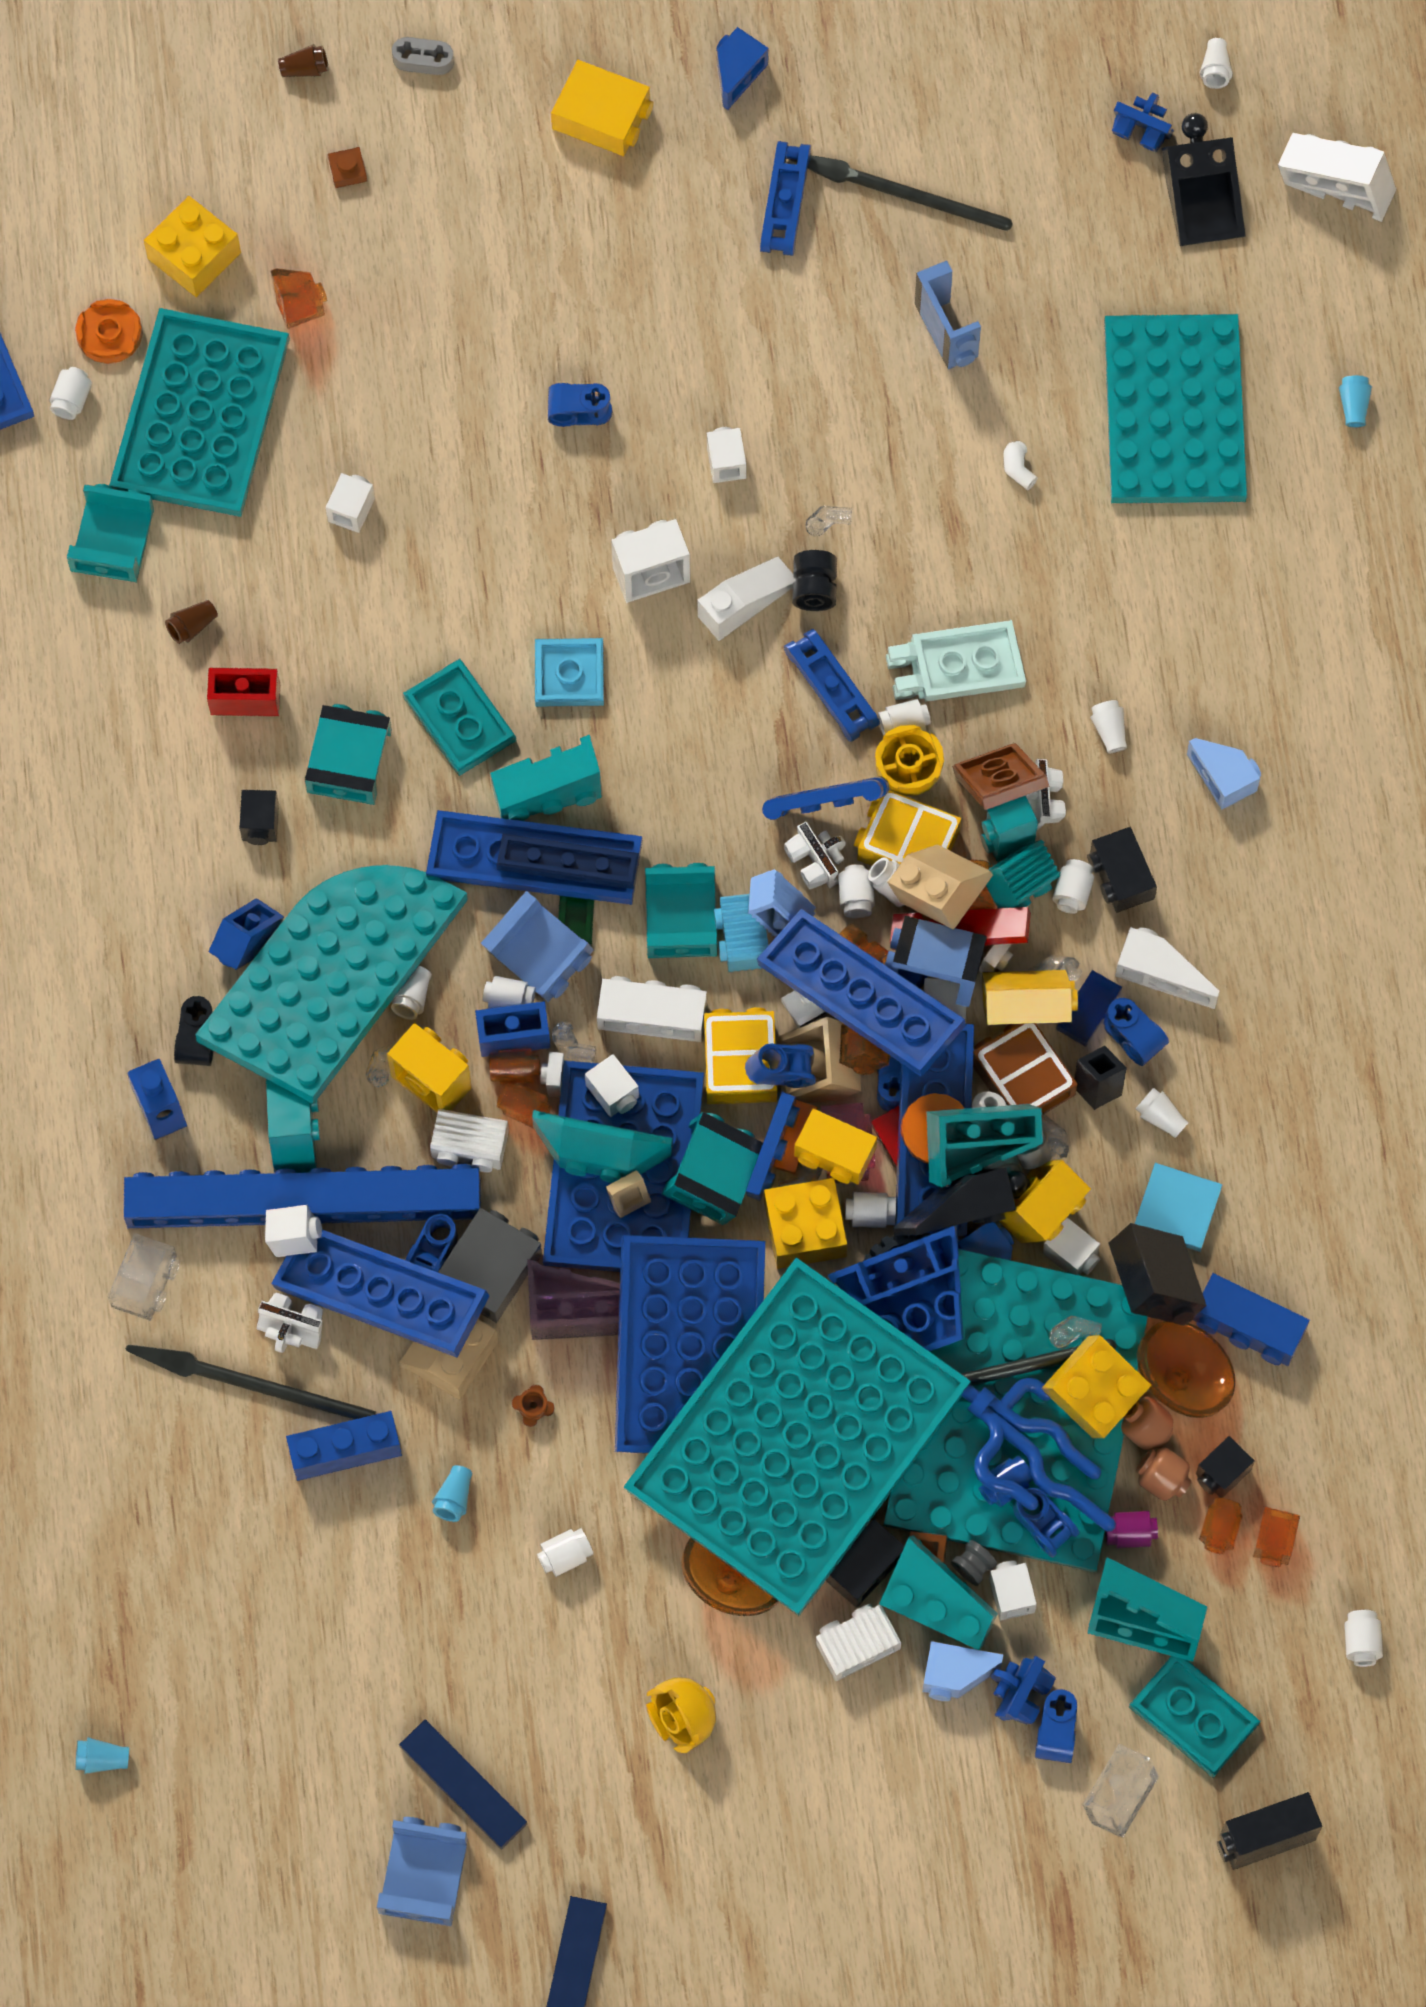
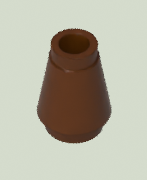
(304, 63)
(190, 621)

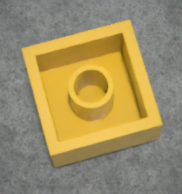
(192, 246)
(429, 1068)
(1042, 1208)
(805, 1222)
(1096, 1386)

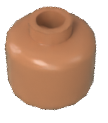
(1148, 1424)
(1163, 1473)

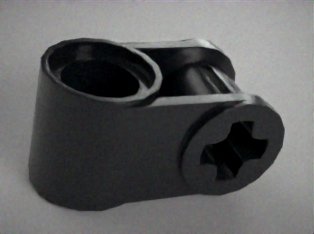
(186, 1048)

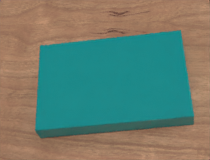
(459, 717)
(1194, 1714)

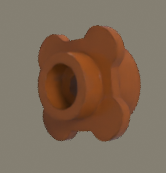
(533, 1395)

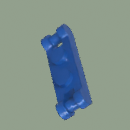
(785, 198)
(832, 684)
(839, 794)

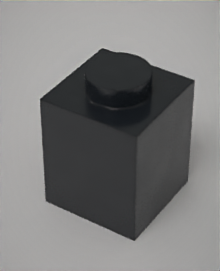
(259, 816)
(1100, 1077)
(1224, 1468)

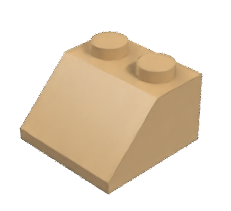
(939, 884)
(832, 1078)
(448, 1372)

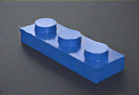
(773, 1146)

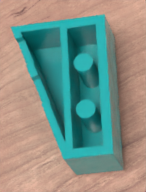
(977, 1137)
(936, 1597)

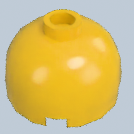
(909, 760)
(682, 1711)

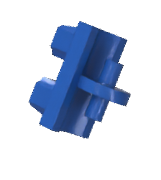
(1155, 128)
(1015, 1686)

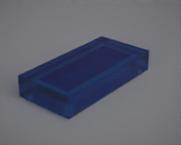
(1093, 1005)

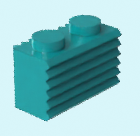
(1009, 828)
(1022, 875)

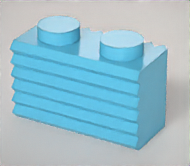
(743, 935)

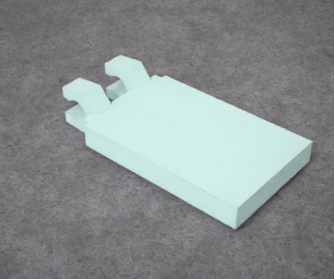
(958, 662)

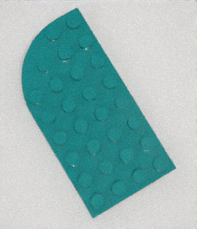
(330, 974)

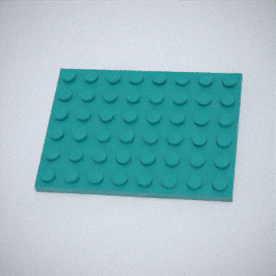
(1008, 1319)
(797, 1436)

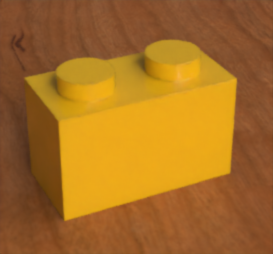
(835, 1147)

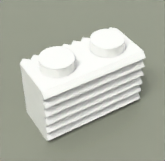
(469, 1140)
(857, 1641)

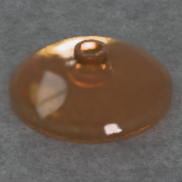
(1186, 1369)
(721, 1584)

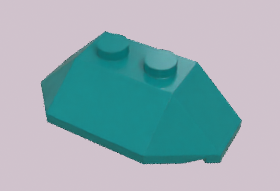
(599, 1148)

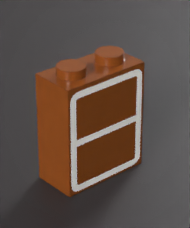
(1024, 1068)

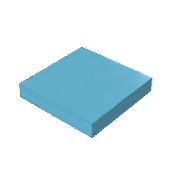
(569, 672)
(1179, 1204)

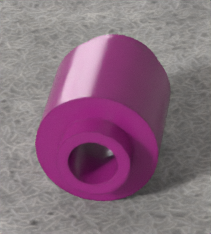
(1132, 1530)

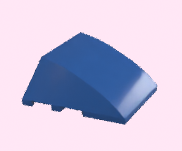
(912, 1288)

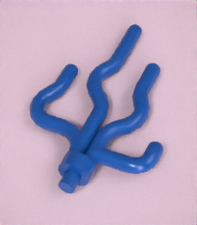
(1007, 1424)

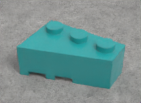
(548, 784)
(291, 1129)
(1145, 1613)

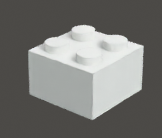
(650, 560)

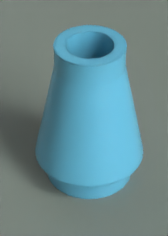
(1355, 399)
(452, 1497)
(100, 1756)

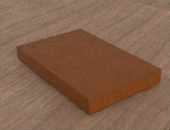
(1000, 776)

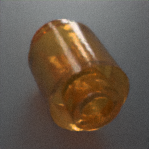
(514, 1066)
(520, 1102)
(1221, 1525)

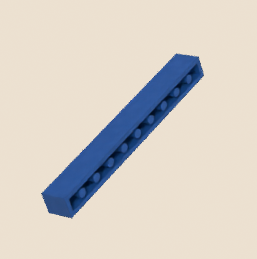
(331, 1196)

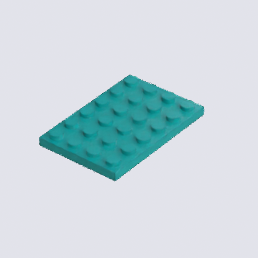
(1175, 408)
(200, 411)

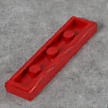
(998, 924)

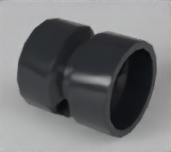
(814, 580)

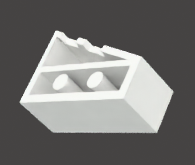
(1340, 170)

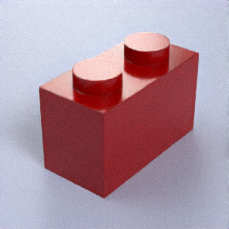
(243, 692)

